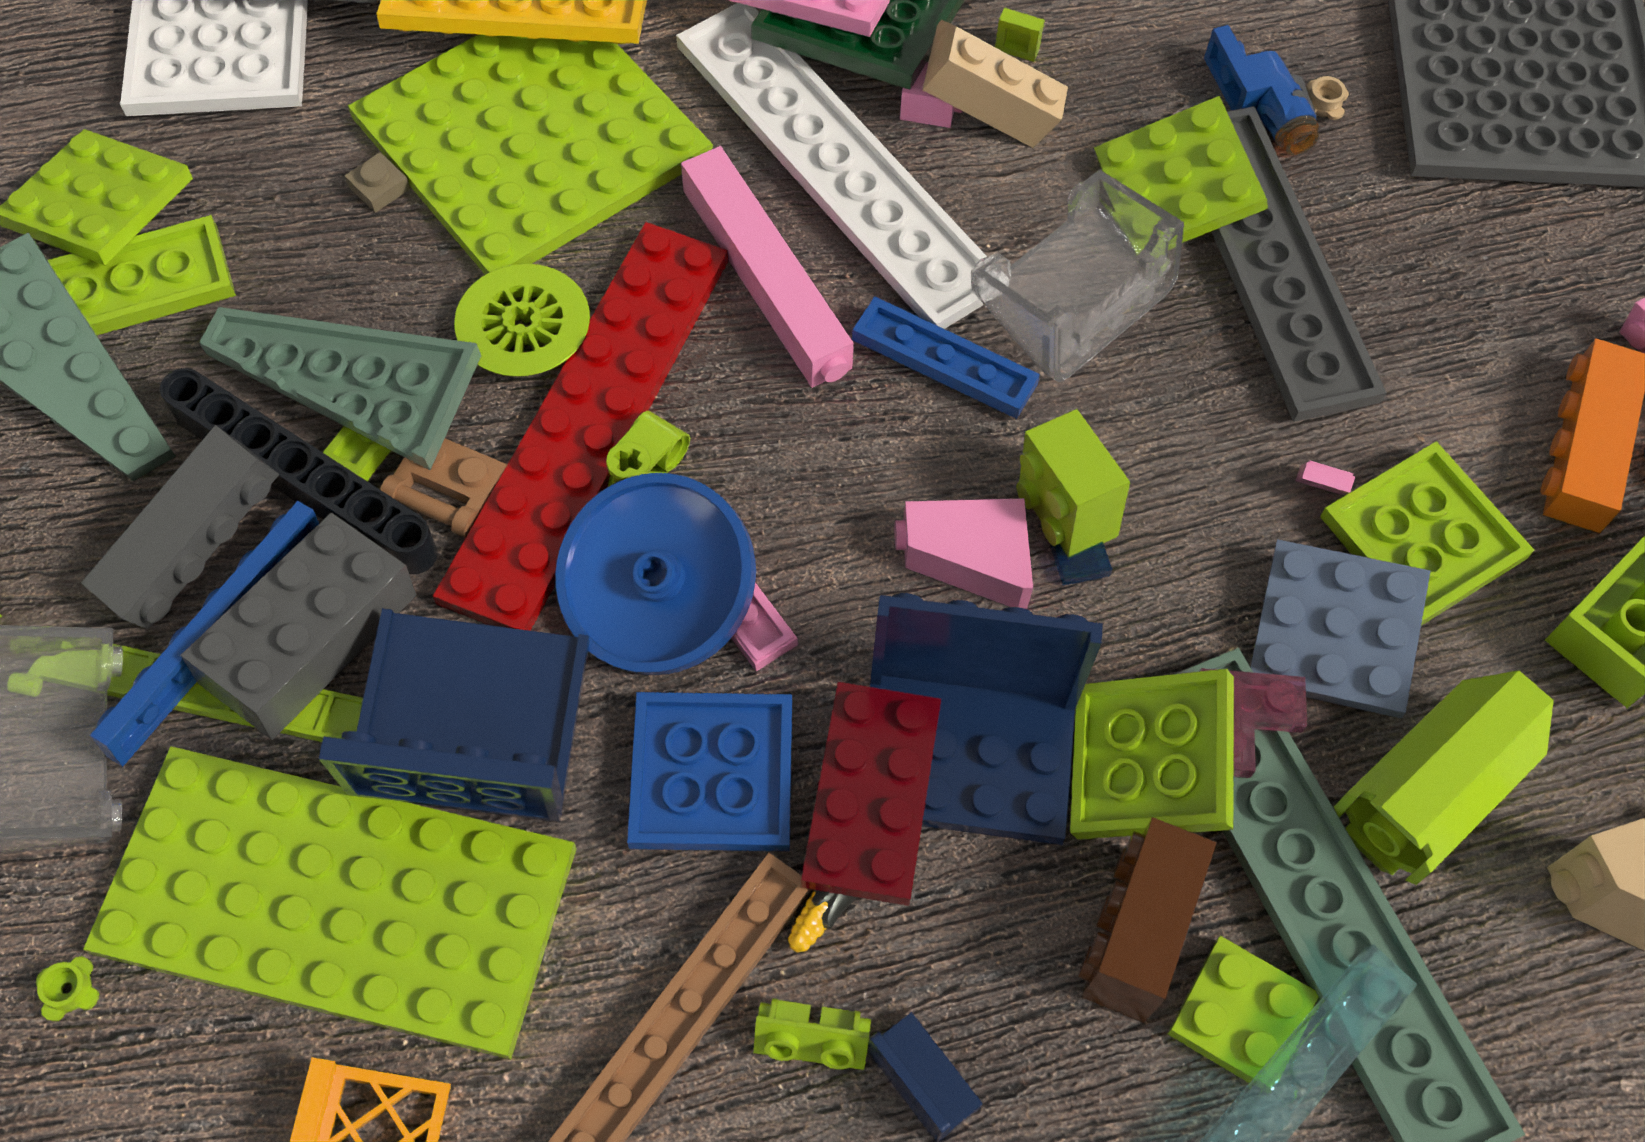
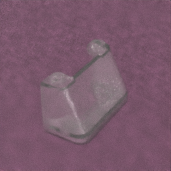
(1085, 277)
(49, 764)

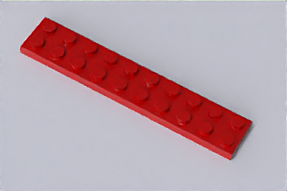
(560, 464)

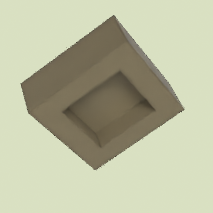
(377, 182)

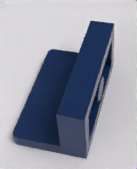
(923, 1076)

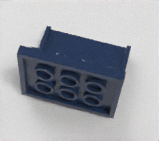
(1003, 712)
(464, 718)

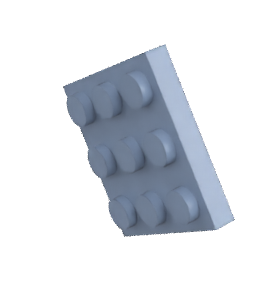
(1342, 626)

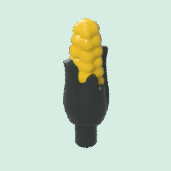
(815, 916)

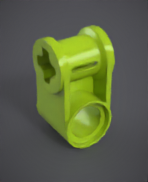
(647, 448)

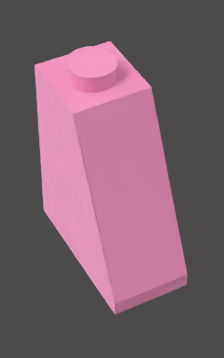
(970, 546)

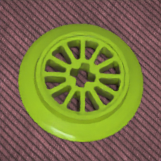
(524, 281)

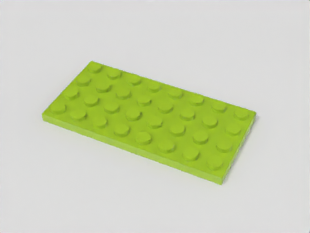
(335, 901)

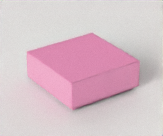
(1325, 477)

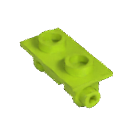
(786, 1034)

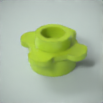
(51, 984)

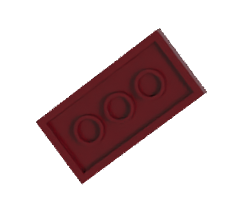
(871, 794)

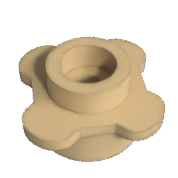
(1327, 96)

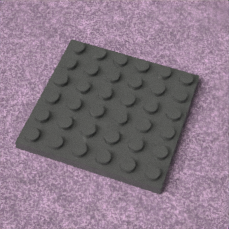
(1523, 89)

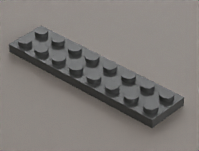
(1293, 294)

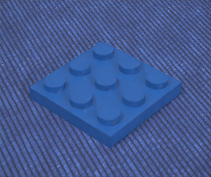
(711, 772)

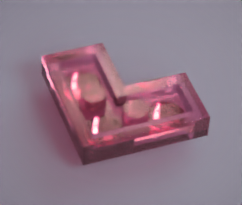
(1264, 704)

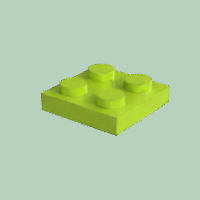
(1240, 1010)

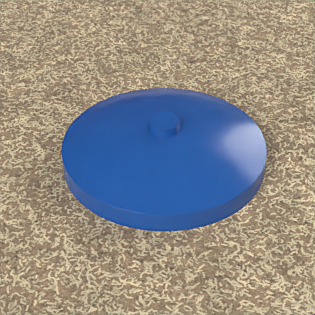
(656, 573)

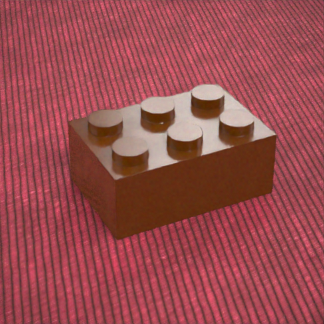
(1146, 919)

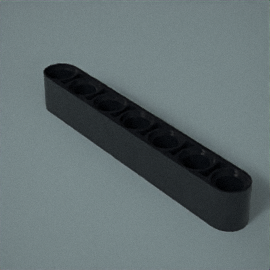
(202, 404)

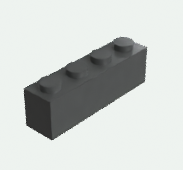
(180, 529)

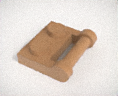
(456, 473)

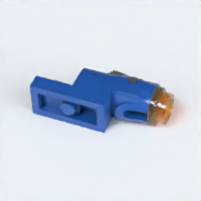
(1266, 84)

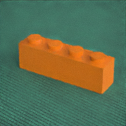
(1596, 436)

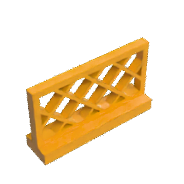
(324, 1092)

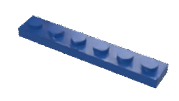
(168, 679)

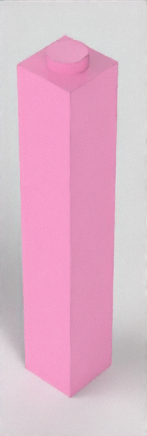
(768, 267)

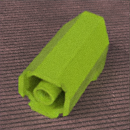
(1448, 773)

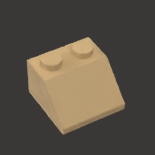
(1606, 882)

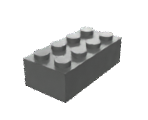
(299, 625)

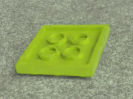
(1188, 168)
(94, 196)
(1432, 520)
(1154, 752)

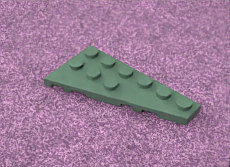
(64, 368)
(367, 379)

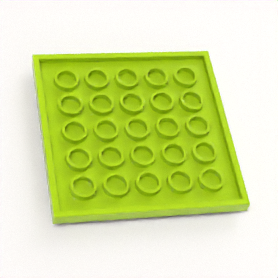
(528, 140)

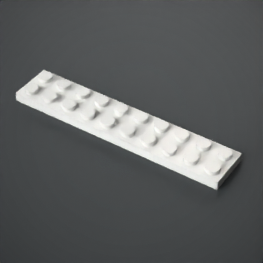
(839, 165)

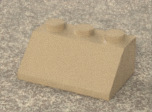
(993, 85)

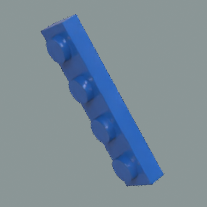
(945, 357)

